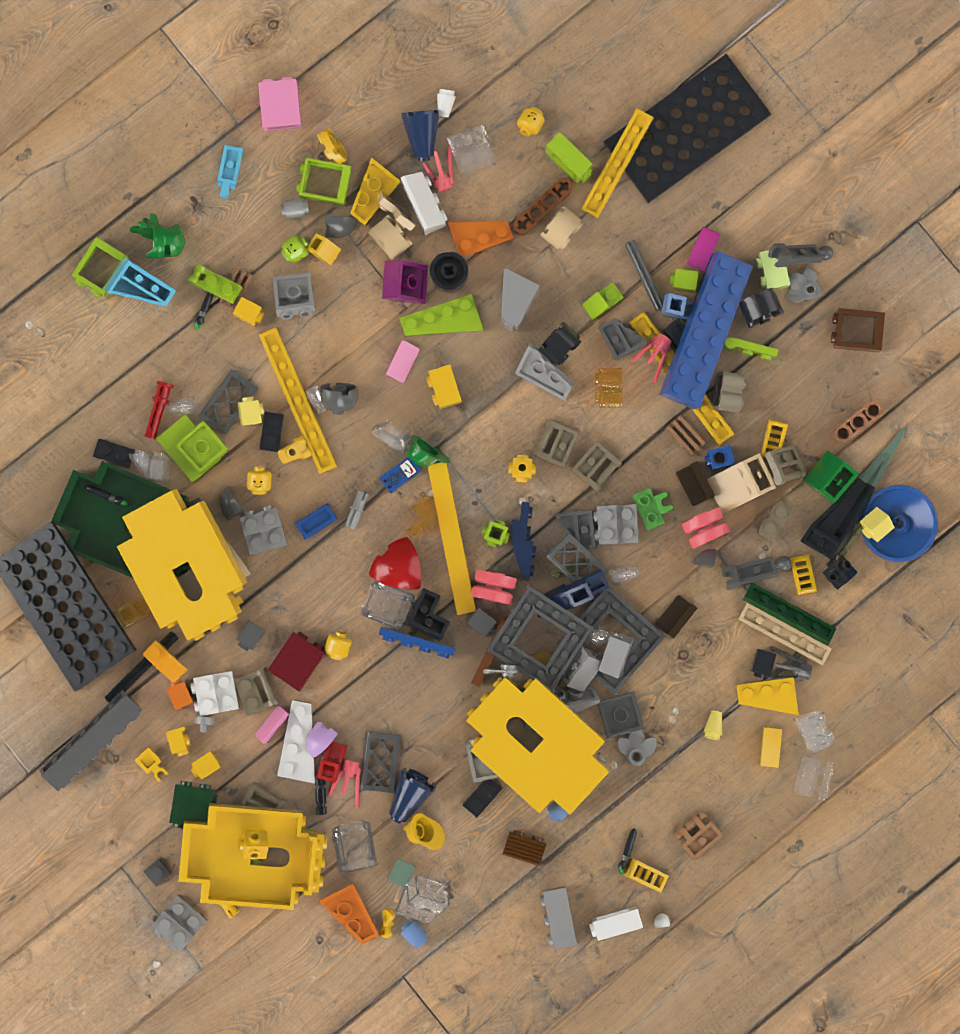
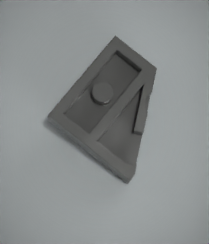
(621, 338)
(580, 526)

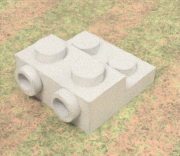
(215, 693)

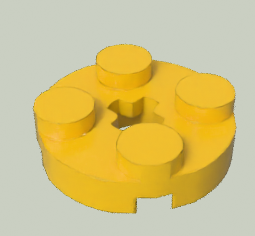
(334, 148)

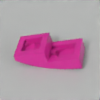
(703, 249)

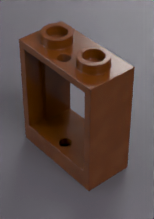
(877, 330)

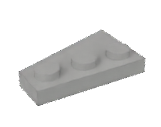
(543, 373)

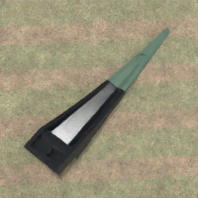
(837, 523)

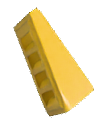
(767, 437)
(811, 580)
(632, 868)

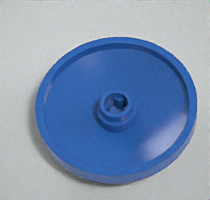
(913, 520)

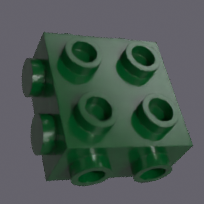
(191, 803)

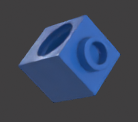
(727, 453)

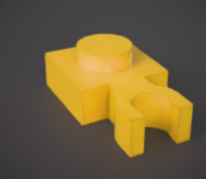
(148, 761)

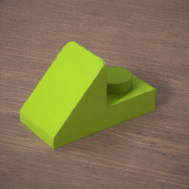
(602, 301)

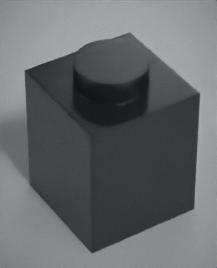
(763, 663)

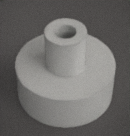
(203, 721)

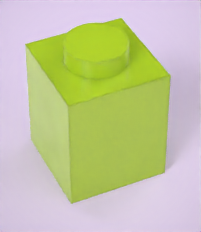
(684, 280)

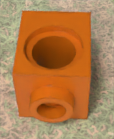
(180, 694)

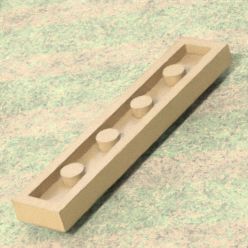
(784, 634)

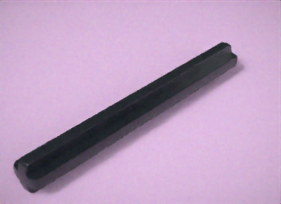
(139, 669)

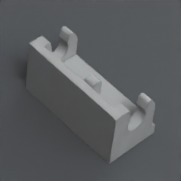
(616, 655)
(582, 669)

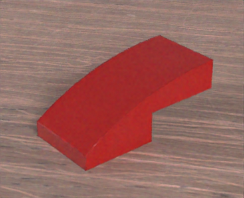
(332, 762)

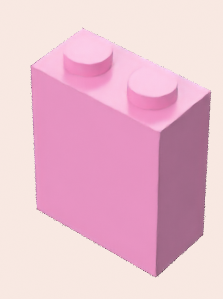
(279, 104)

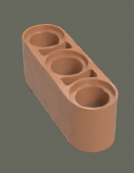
(865, 417)

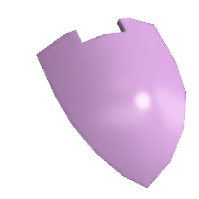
(319, 739)

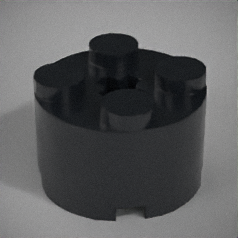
(449, 261)
(761, 307)
(559, 344)

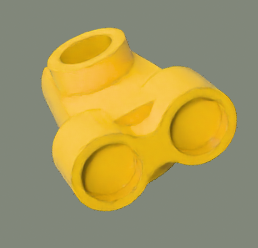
(297, 449)

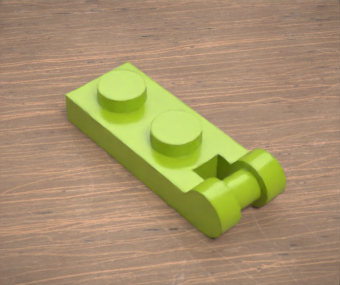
(215, 284)
(750, 348)

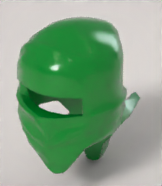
(166, 240)

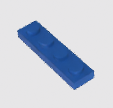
(425, 645)

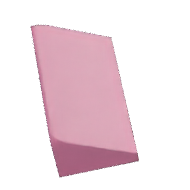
(402, 361)
(272, 724)

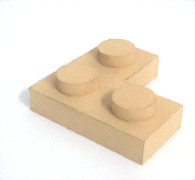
(402, 216)

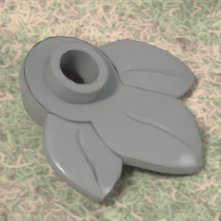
(801, 284)
(506, 669)
(637, 744)

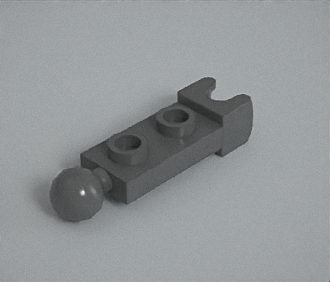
(799, 254)
(754, 571)

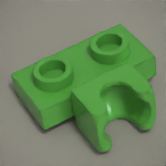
(652, 507)

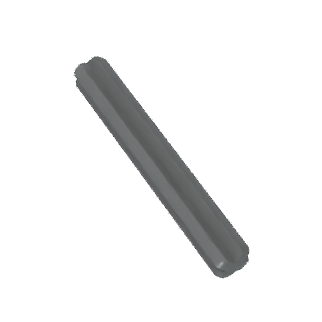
(644, 275)

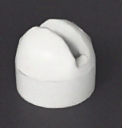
(661, 921)

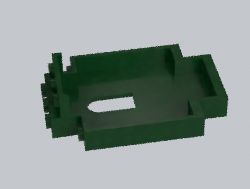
(98, 522)

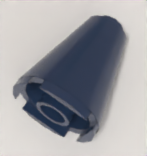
(421, 132)
(410, 794)

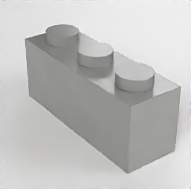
(558, 918)

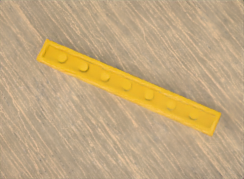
(297, 400)
(710, 418)
(451, 538)

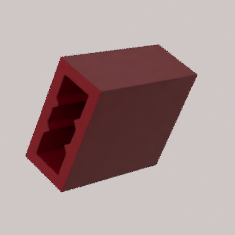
(297, 660)

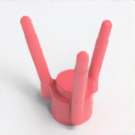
(443, 181)
(659, 344)
(350, 769)

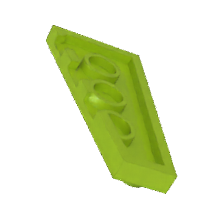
(449, 317)

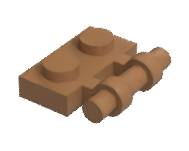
(700, 840)

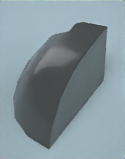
(339, 226)
(230, 504)
(706, 558)

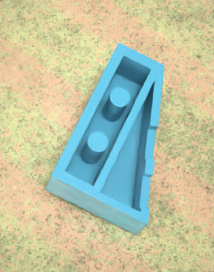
(137, 283)

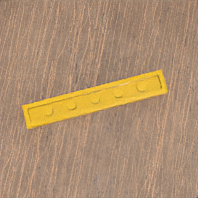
(617, 163)

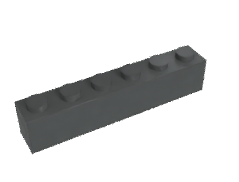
(90, 740)

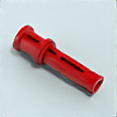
(160, 400)

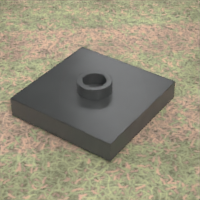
(620, 715)

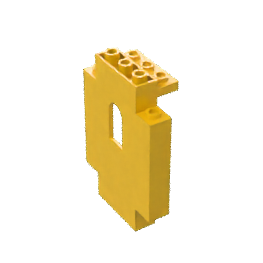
(164, 539)
(559, 766)
(213, 857)

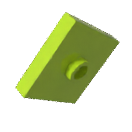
(201, 447)

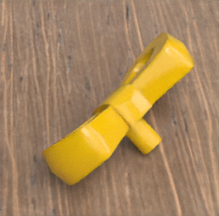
(388, 916)

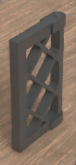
(212, 402)
(579, 548)
(392, 773)

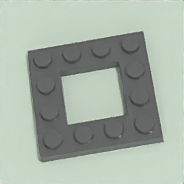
(535, 602)
(647, 634)

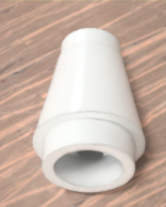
(445, 102)

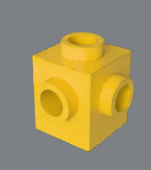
(522, 476)
(254, 844)

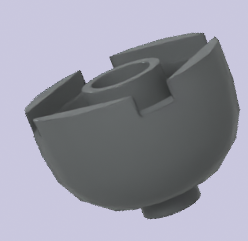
(339, 397)

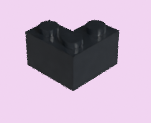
(422, 617)

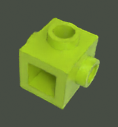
(495, 526)

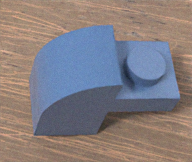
(676, 306)

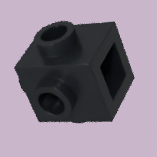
(839, 572)

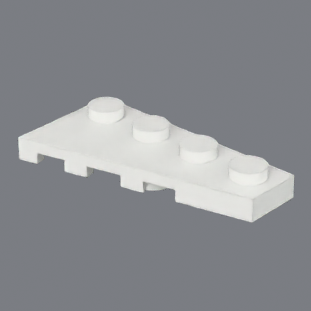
(295, 759)

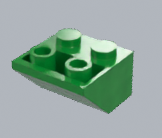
(830, 477)

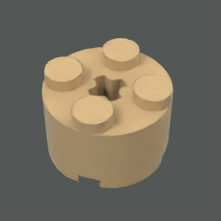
(561, 227)
(389, 237)

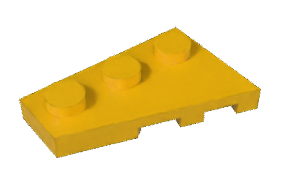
(375, 181)
(769, 694)

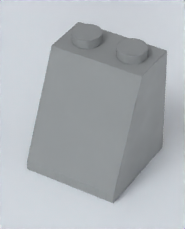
(516, 299)

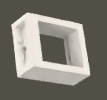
(616, 923)

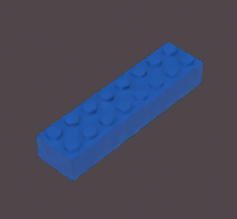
(706, 330)

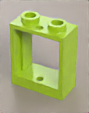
(569, 158)
(343, 187)
(81, 281)

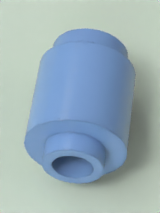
(556, 812)
(414, 934)

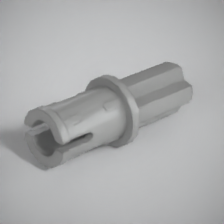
(356, 510)

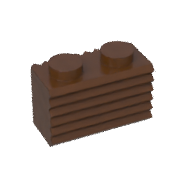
(524, 848)

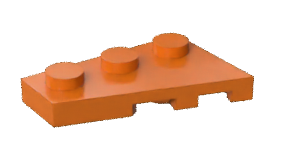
(479, 235)
(351, 912)

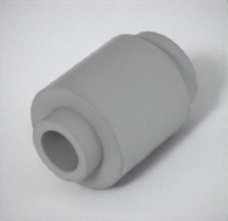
(295, 208)

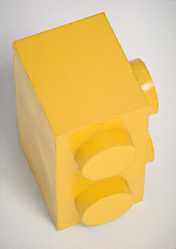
(444, 387)

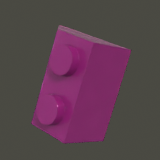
(404, 281)

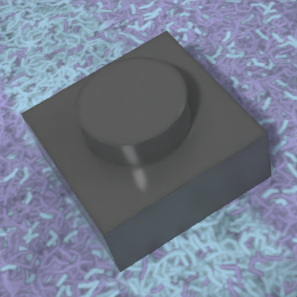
(157, 872)

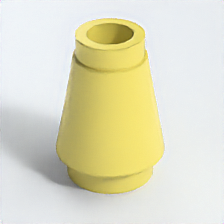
(713, 727)

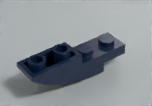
(523, 549)
(578, 591)

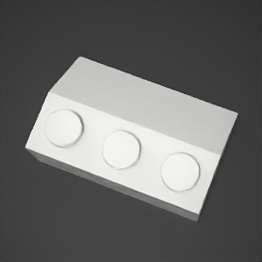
(424, 202)

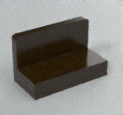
(695, 483)
(676, 616)

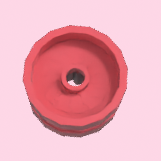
(704, 525)
(493, 588)

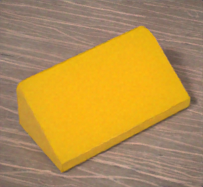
(770, 747)

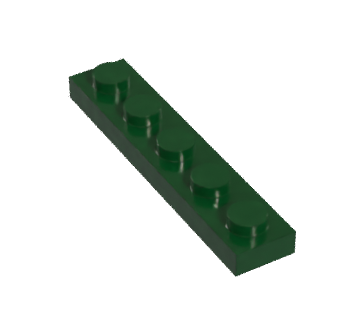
(789, 614)

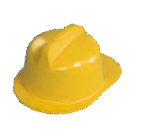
(425, 832)

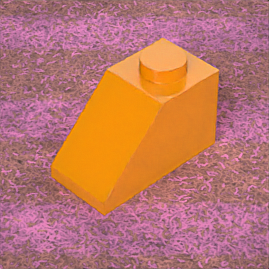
(164, 661)

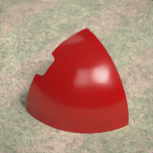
(398, 566)

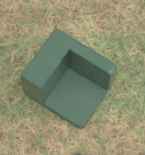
(401, 872)

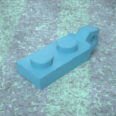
(229, 169)

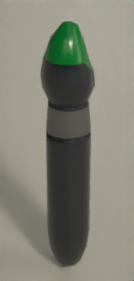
(203, 311)
(106, 495)
(627, 851)

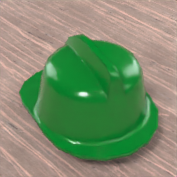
(425, 454)

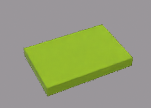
(174, 435)

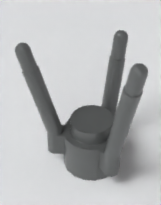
(801, 670)

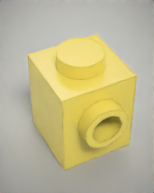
(250, 411)
(876, 524)

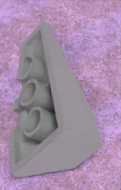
(573, 698)

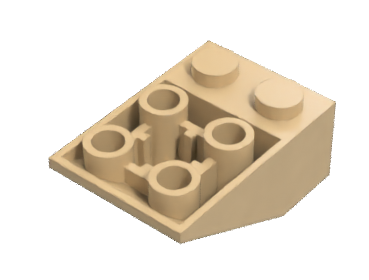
(741, 483)

